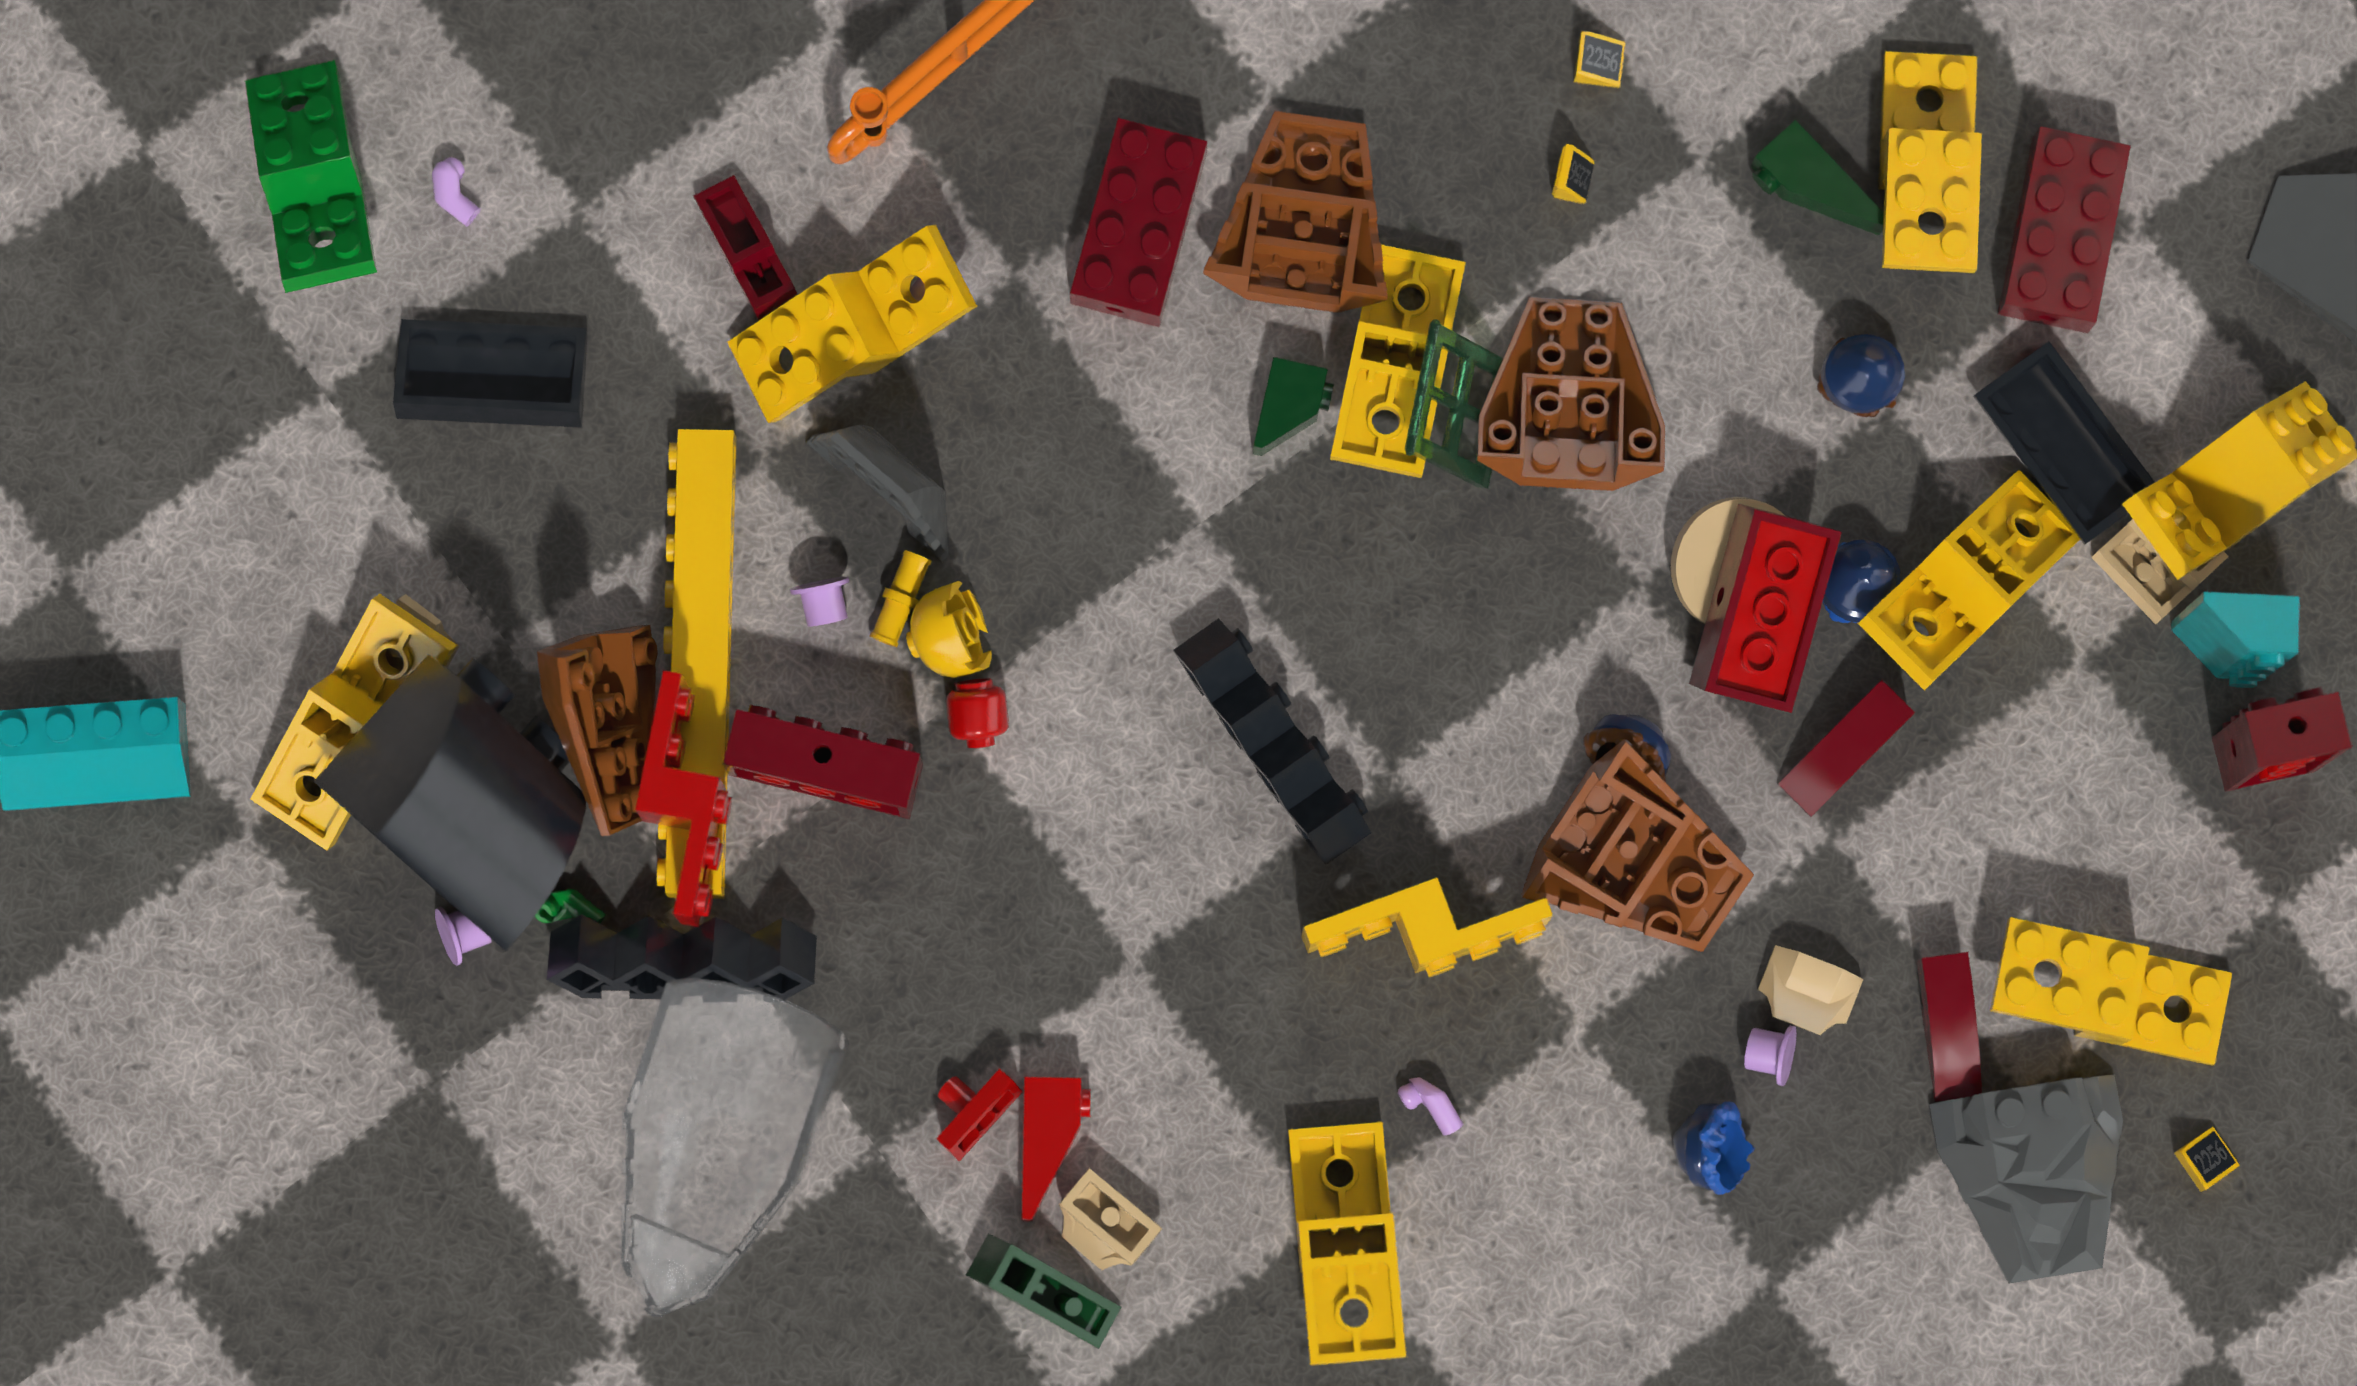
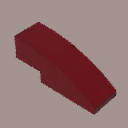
(745, 246)
(1846, 748)
(1950, 1025)

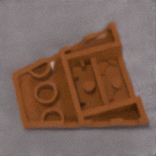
(1304, 220)
(1636, 856)

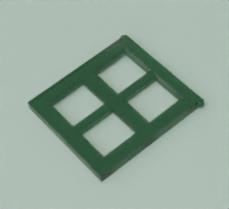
(1469, 356)

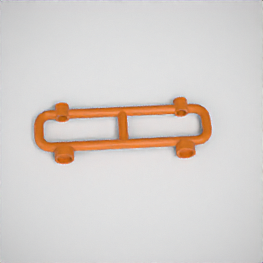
(886, 106)

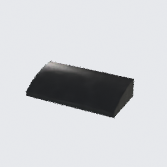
(490, 373)
(2065, 441)

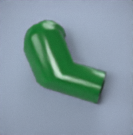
(568, 904)

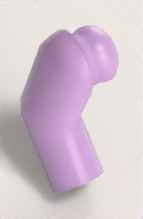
(447, 194)
(1435, 1100)

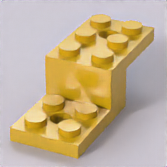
(1930, 162)
(852, 323)
(1389, 361)
(1970, 580)
(338, 710)
(1427, 928)
(2110, 991)
(1346, 1243)

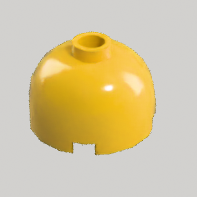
(947, 632)

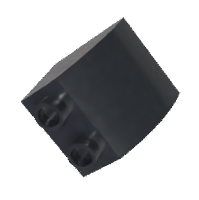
(464, 794)

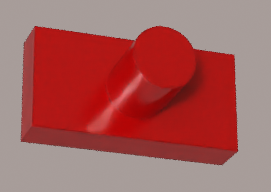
(974, 1111)

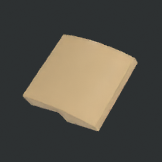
(2144, 575)

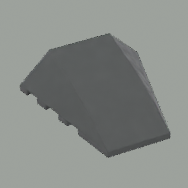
(893, 478)

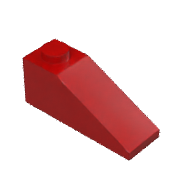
(1050, 1126)

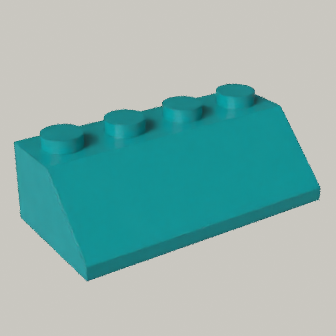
(2240, 634)
(93, 753)

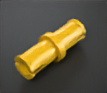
(900, 598)

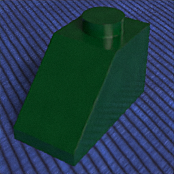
(1290, 402)

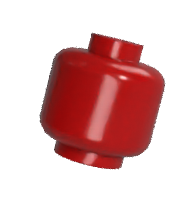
(977, 712)

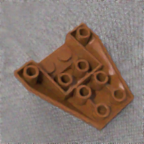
(1572, 401)
(603, 712)

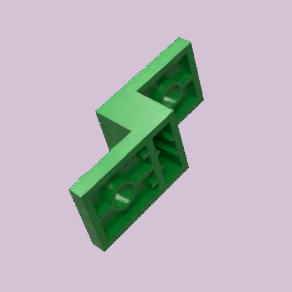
(310, 176)

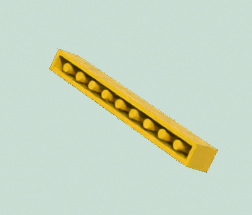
(701, 616)

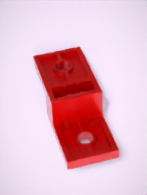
(683, 799)

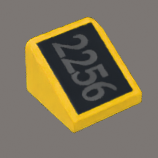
(1599, 60)
(1573, 175)
(2206, 1159)

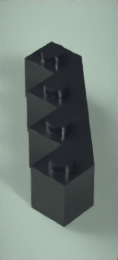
(1279, 751)
(649, 954)

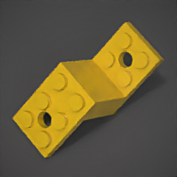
(2242, 479)

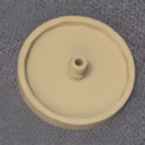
(1701, 550)

